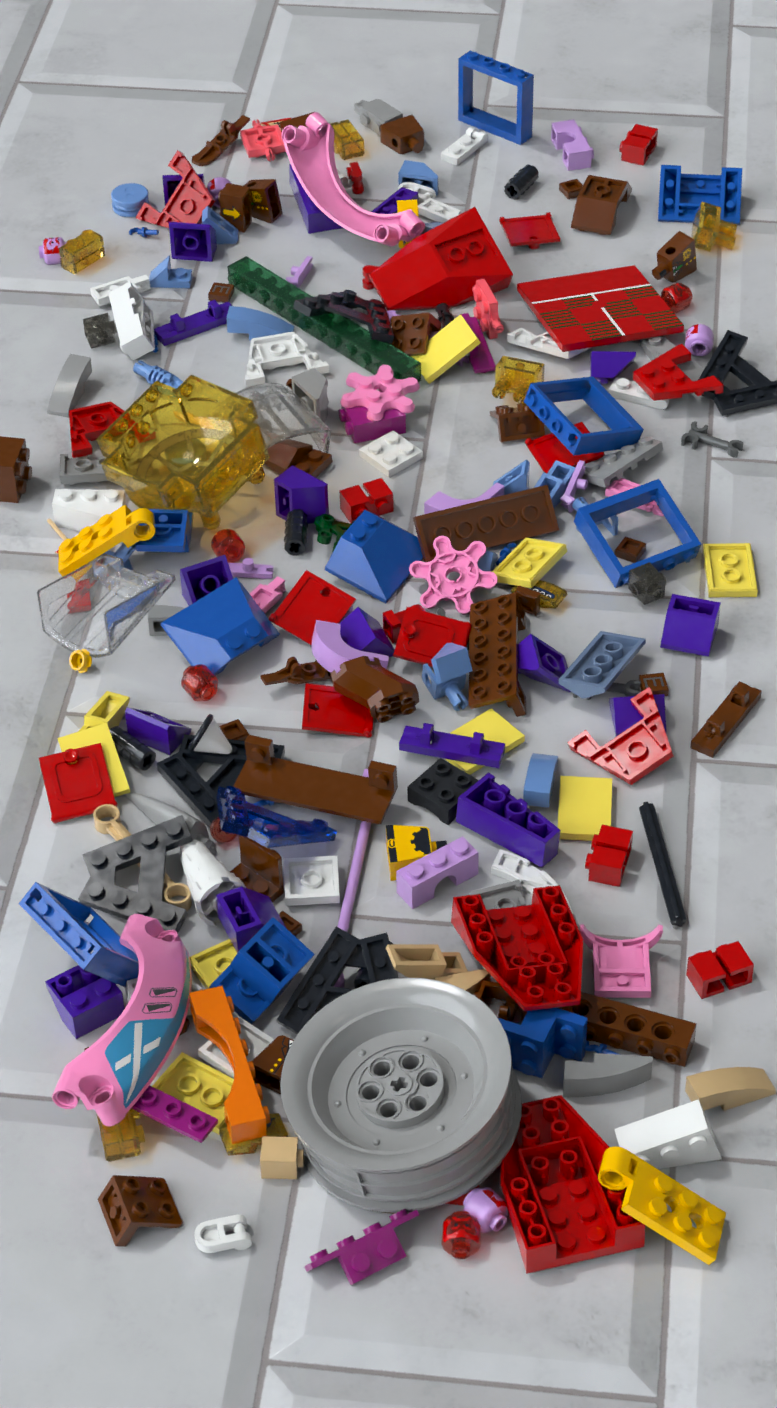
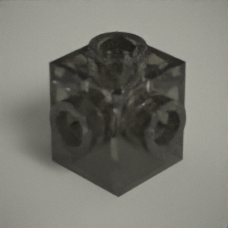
(100, 330)
(647, 583)

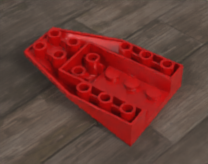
(442, 266)
(527, 948)
(555, 1190)

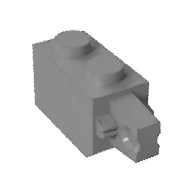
(376, 113)

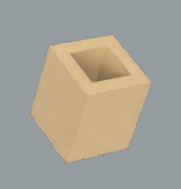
(280, 1157)

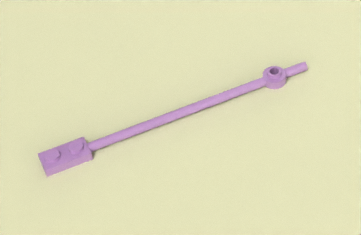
(353, 880)

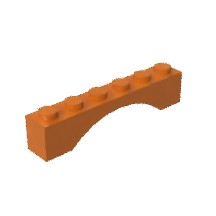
(243, 1107)

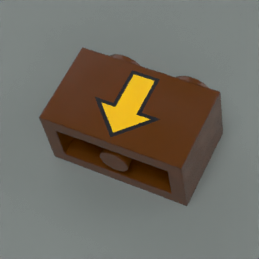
(236, 206)

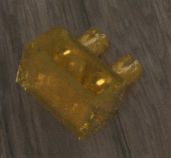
(711, 230)
(515, 377)

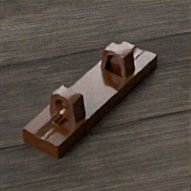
(725, 719)

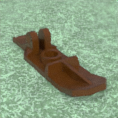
(220, 142)
(297, 673)

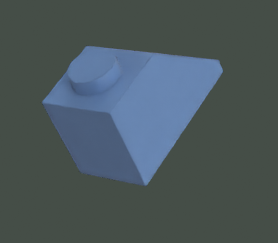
(418, 173)

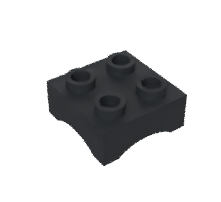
(439, 789)

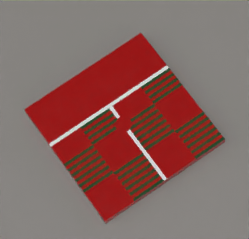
(599, 308)

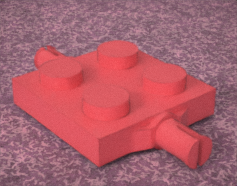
(262, 140)
(486, 309)

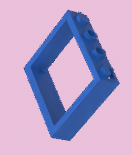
(516, 133)
(623, 426)
(627, 500)
(66, 923)

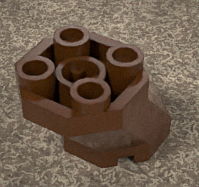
(375, 688)

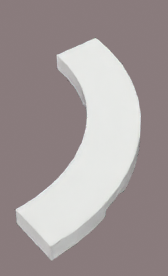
(516, 867)

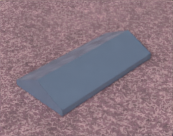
(600, 663)

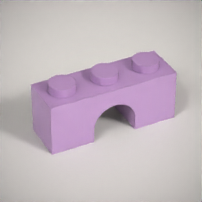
(575, 146)
(419, 879)

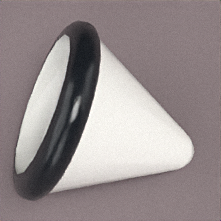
(210, 738)

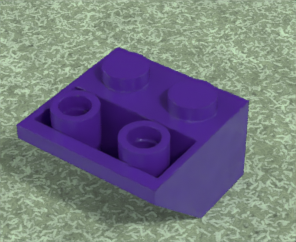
(300, 491)
(690, 625)
(244, 914)
(85, 1000)

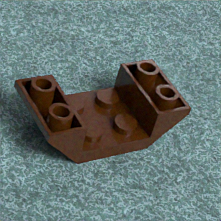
(598, 204)

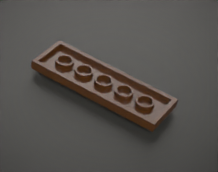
(489, 521)

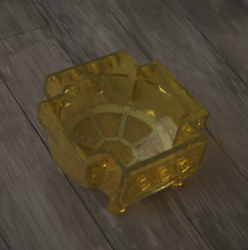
(185, 448)

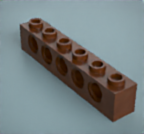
(635, 1029)

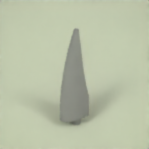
(161, 812)

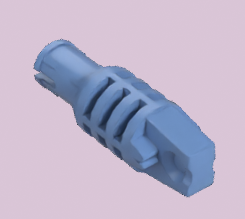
(155, 373)

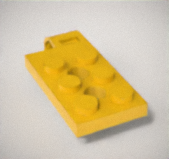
(104, 535)
(647, 1198)

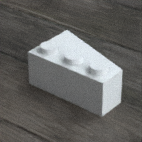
(133, 321)
(83, 508)
(671, 1137)

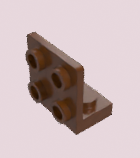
(412, 332)
(517, 422)
(260, 868)
(137, 1203)

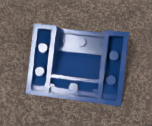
(683, 193)
(374, 556)
(220, 627)

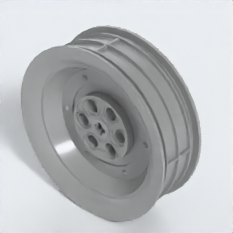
(402, 1094)

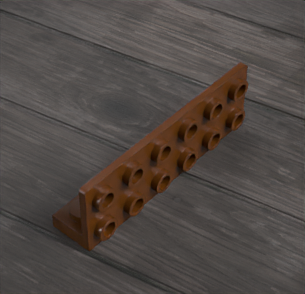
(495, 653)
(316, 786)

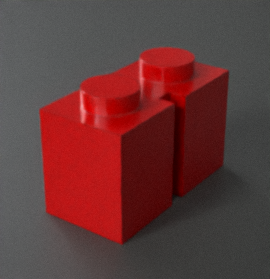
(638, 144)
(354, 500)
(609, 854)
(726, 963)

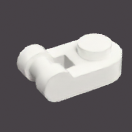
(423, 192)
(211, 1235)

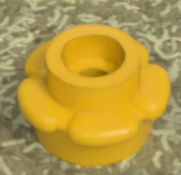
(80, 660)

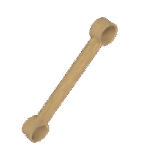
(119, 832)

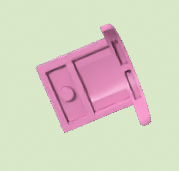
(621, 966)

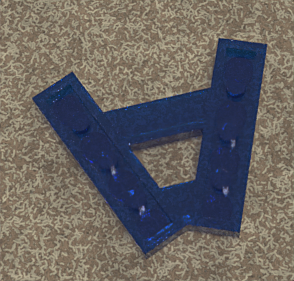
(266, 826)

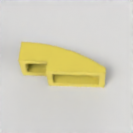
(108, 710)

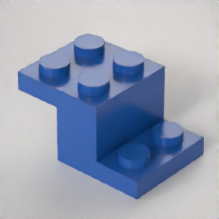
(172, 532)
(263, 970)
(542, 1036)

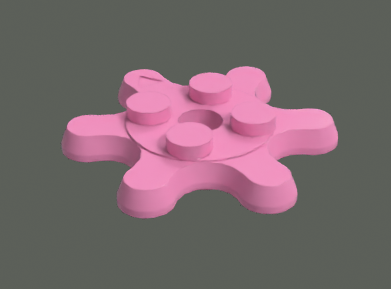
(377, 403)
(448, 561)

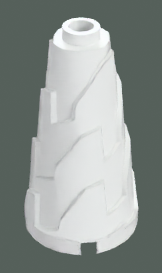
(206, 879)

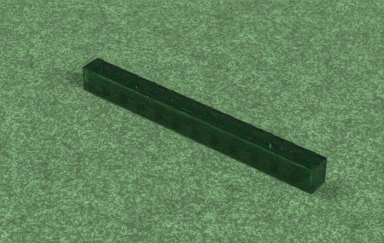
(329, 328)

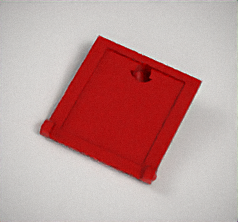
(530, 230)
(549, 449)
(311, 601)
(430, 635)
(335, 712)
(77, 787)

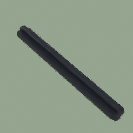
(662, 864)

